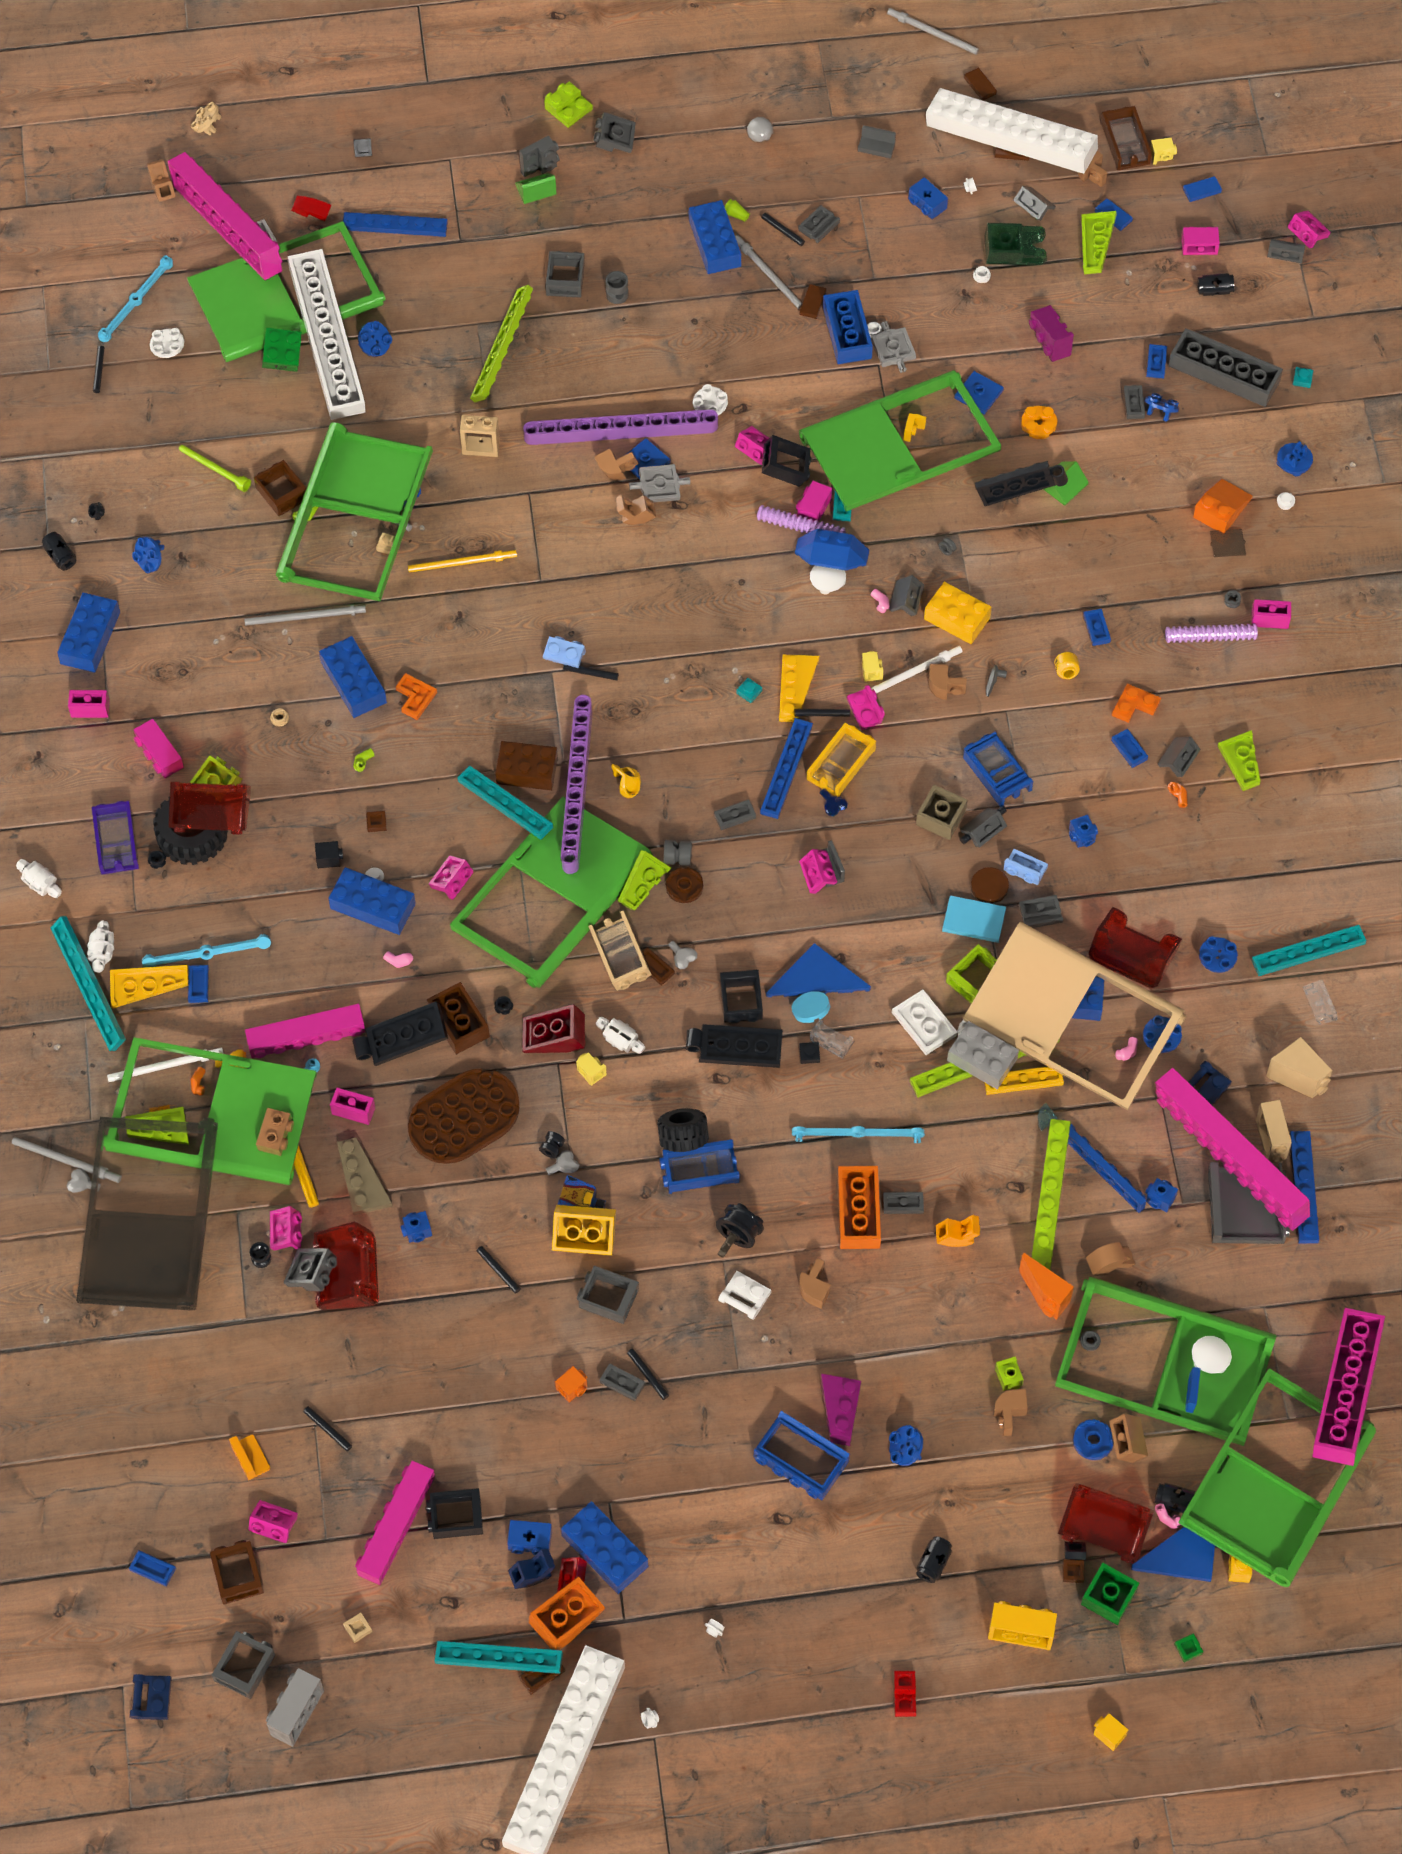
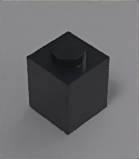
(328, 854)

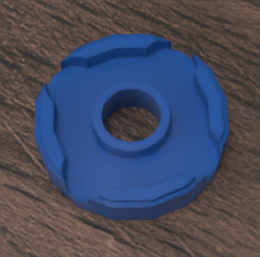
(1087, 1449)

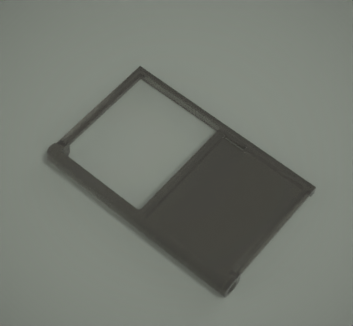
(146, 1256)

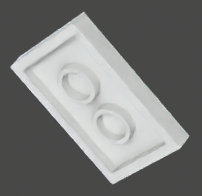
(924, 1022)

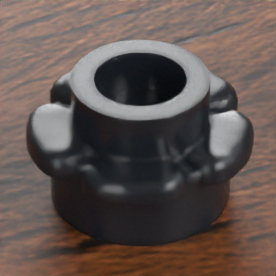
(96, 510)
(154, 856)
(503, 1000)

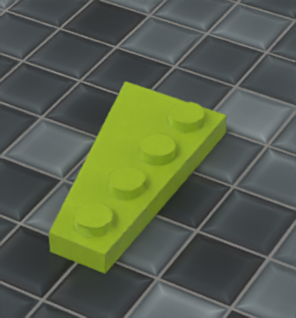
(1095, 239)

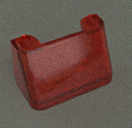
(209, 807)
(1132, 952)
(355, 1277)
(1106, 1521)

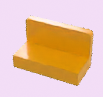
(249, 1456)

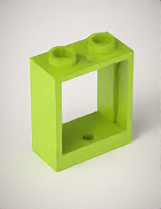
(958, 982)

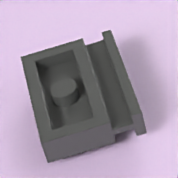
(819, 224)
(1041, 911)

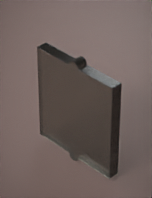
(1228, 543)

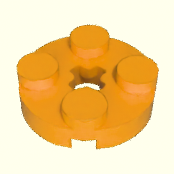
(1041, 413)

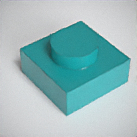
(1303, 377)
(749, 690)

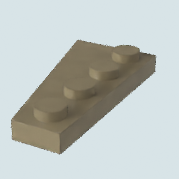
(362, 1182)

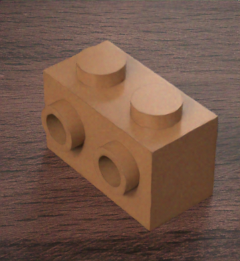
(274, 1132)
(1128, 1438)

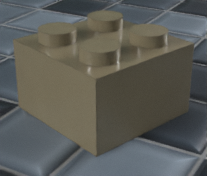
(941, 812)

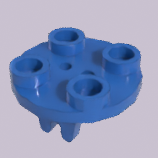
(379, 334)
(1156, 401)
(1290, 464)
(148, 554)
(1209, 952)
(1154, 1029)
(900, 1450)

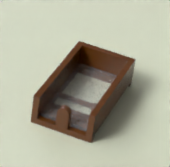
(1126, 138)

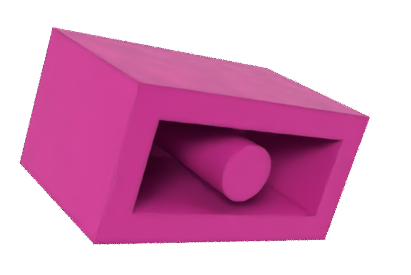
(1200, 241)
(815, 501)
(1271, 614)
(88, 703)
(352, 1106)

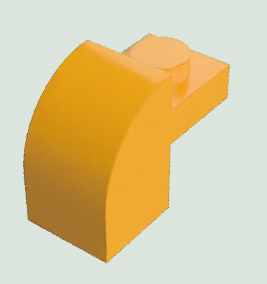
(958, 1233)

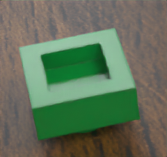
(1188, 1648)

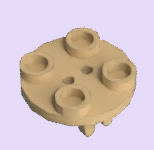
(205, 118)

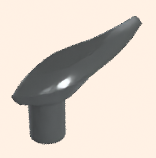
(995, 672)

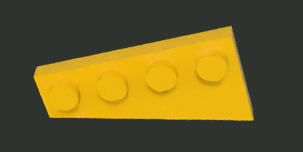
(795, 683)
(142, 983)

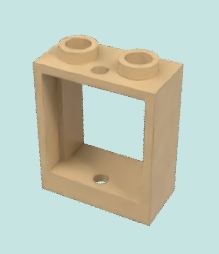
(479, 445)
(1273, 1131)

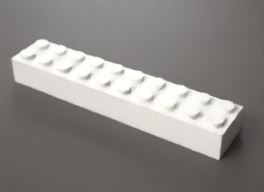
(1012, 130)
(326, 334)
(564, 1752)

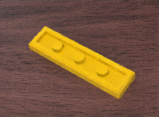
(1027, 1079)

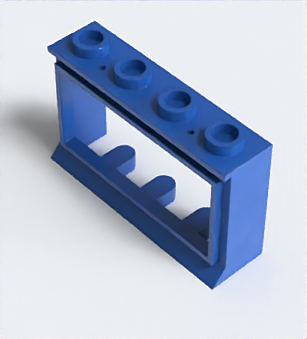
(795, 1476)

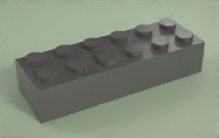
(1225, 367)

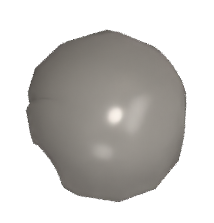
(760, 129)

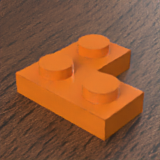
(419, 695)
(1133, 699)

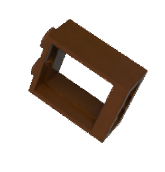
(290, 499)
(240, 1591)

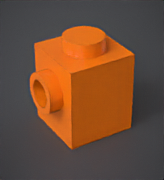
(572, 1384)

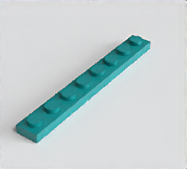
(88, 983)

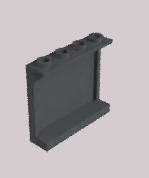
(1238, 1215)

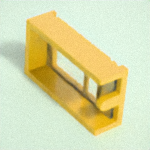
(841, 759)

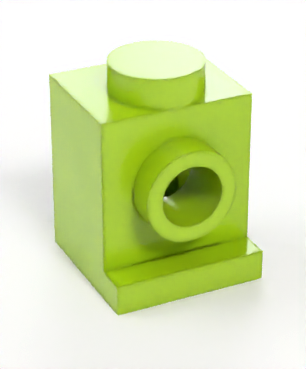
(1008, 1366)

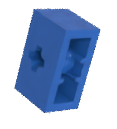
(928, 198)
(520, 1532)

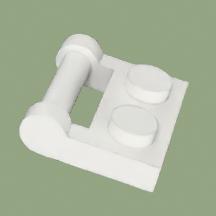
(748, 1290)

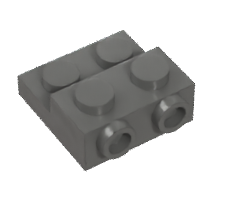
(614, 133)
(539, 156)
(311, 1269)

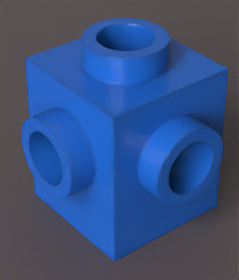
(1082, 831)
(1161, 1194)
(416, 1227)

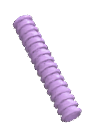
(794, 521)
(1211, 633)

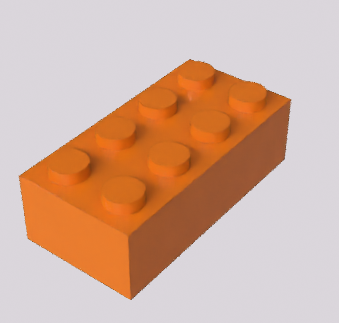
(859, 1207)

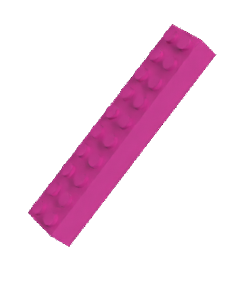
(225, 216)
(1232, 1150)

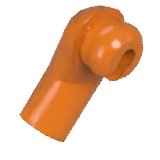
(1179, 792)
(196, 1088)

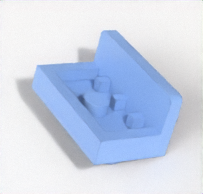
(564, 651)
(1025, 867)

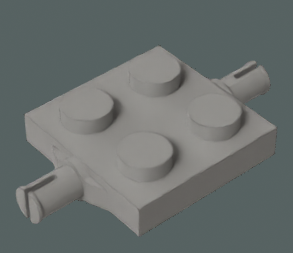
(893, 347)
(660, 483)

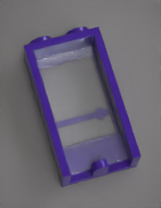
(115, 837)

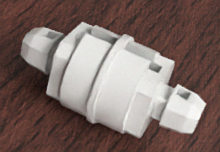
(38, 878)
(100, 946)
(622, 1037)

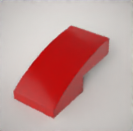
(311, 206)
(905, 1693)

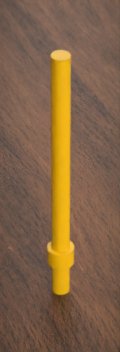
(497, 556)

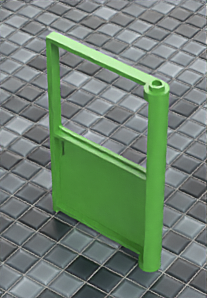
(868, 456)
(362, 479)
(603, 871)
(238, 1109)
(1220, 1395)
(1257, 1512)

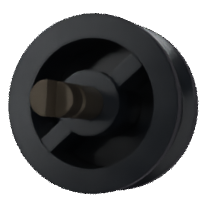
(738, 1227)

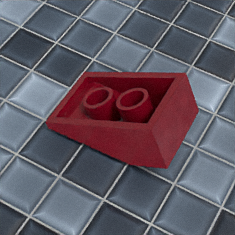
(554, 1031)

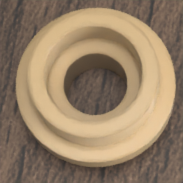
(279, 713)

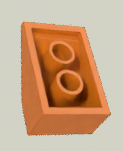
(1221, 505)
(1047, 1288)
(565, 1614)

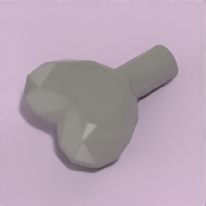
(682, 955)
(564, 1163)
(79, 1181)

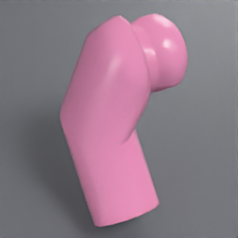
(882, 600)
(1129, 1051)

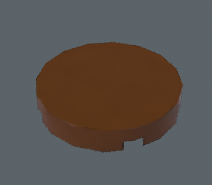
(684, 885)
(989, 885)

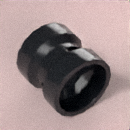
(552, 1143)
(258, 1251)

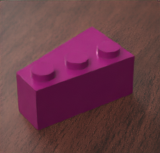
(1051, 333)
(840, 1404)

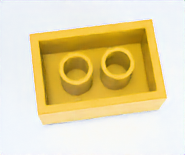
(957, 613)
(583, 1229)
(1022, 1625)

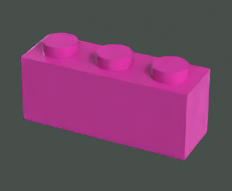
(158, 749)

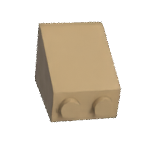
(1300, 1069)

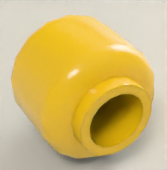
(1067, 665)

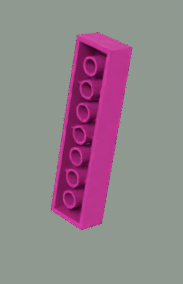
(1348, 1387)

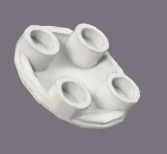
(166, 342)
(710, 398)
(827, 579)
(1211, 1354)

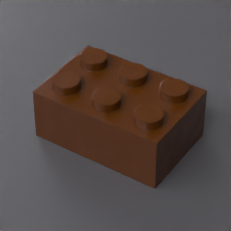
(526, 765)
(461, 1018)

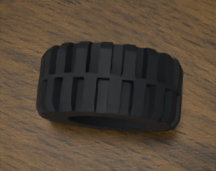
(185, 848)

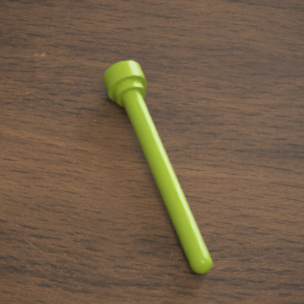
(242, 482)

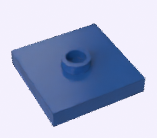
(982, 391)
(648, 455)

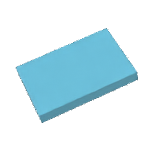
(974, 919)

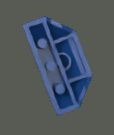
(832, 550)

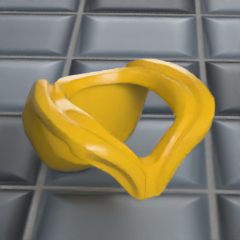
(629, 785)

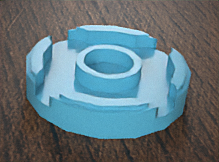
(810, 1006)

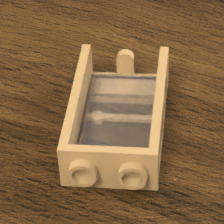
(620, 952)

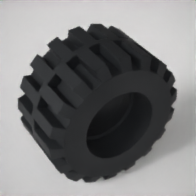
(683, 1130)

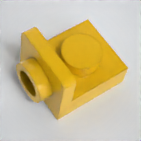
(913, 422)

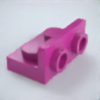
(1308, 228)
(752, 443)
(866, 708)
(817, 870)
(451, 876)
(285, 1228)
(272, 1521)

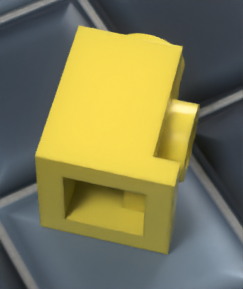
(1162, 150)
(872, 666)
(590, 1068)

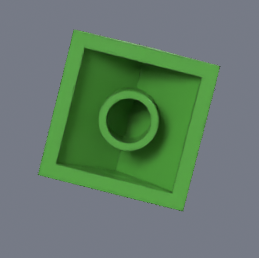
(537, 187)
(1076, 483)

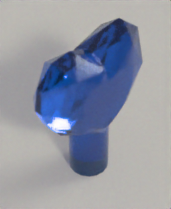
(833, 803)

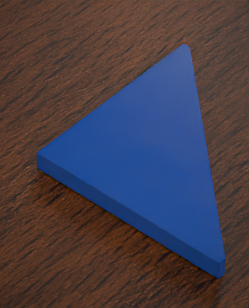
(817, 972)
(1180, 1556)

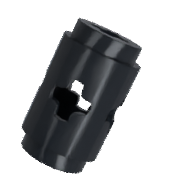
(1207, 288)
(59, 551)
(1167, 1495)
(936, 1553)

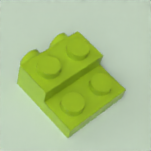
(567, 104)
(215, 772)

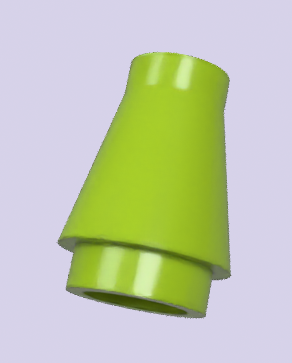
(735, 210)

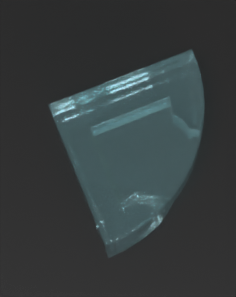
(1044, 1116)

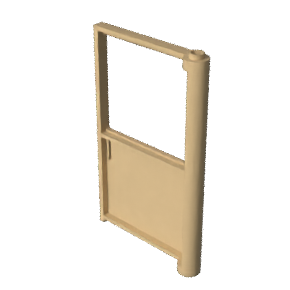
(1037, 993)

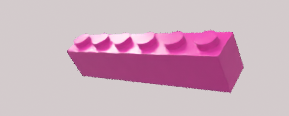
(305, 1031)
(395, 1523)

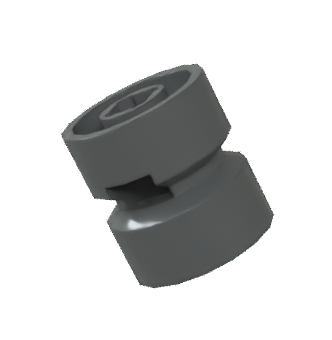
(617, 287)
(677, 852)

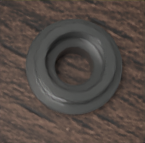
(1090, 1335)

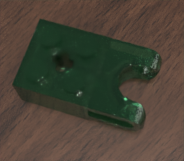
(1013, 244)

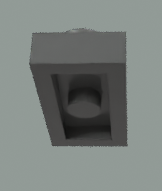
(1134, 402)
(735, 815)
(903, 1203)
(622, 1382)

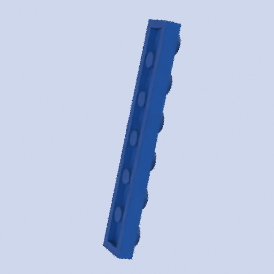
(395, 224)
(786, 768)
(1106, 1170)
(1304, 1180)

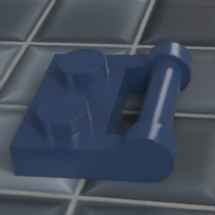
(1214, 1086)
(158, 1697)

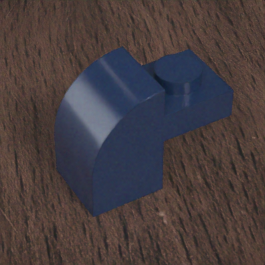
(532, 1571)

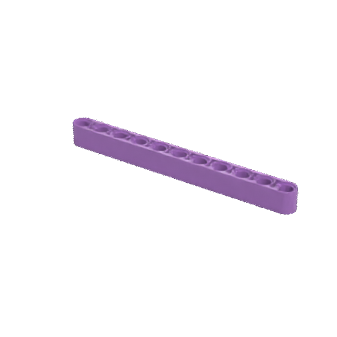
(620, 427)
(576, 784)

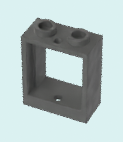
(563, 287)
(631, 1287)
(234, 1683)

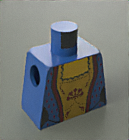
(579, 1194)

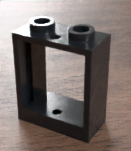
(772, 468)
(740, 979)
(452, 1497)

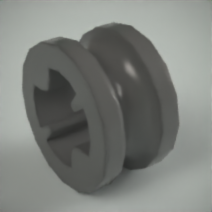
(947, 546)
(1234, 594)

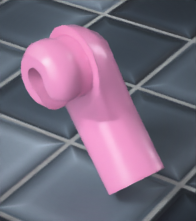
(399, 960)
(1162, 1513)

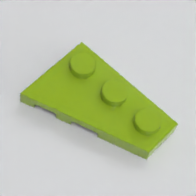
(1241, 759)
(642, 878)
(174, 1114)

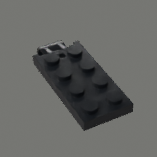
(1020, 482)
(402, 1035)
(736, 1045)

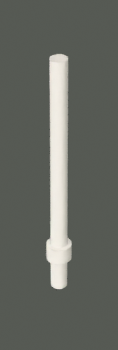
(943, 657)
(162, 1065)

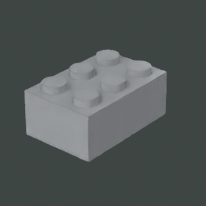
(983, 1055)
(294, 1707)

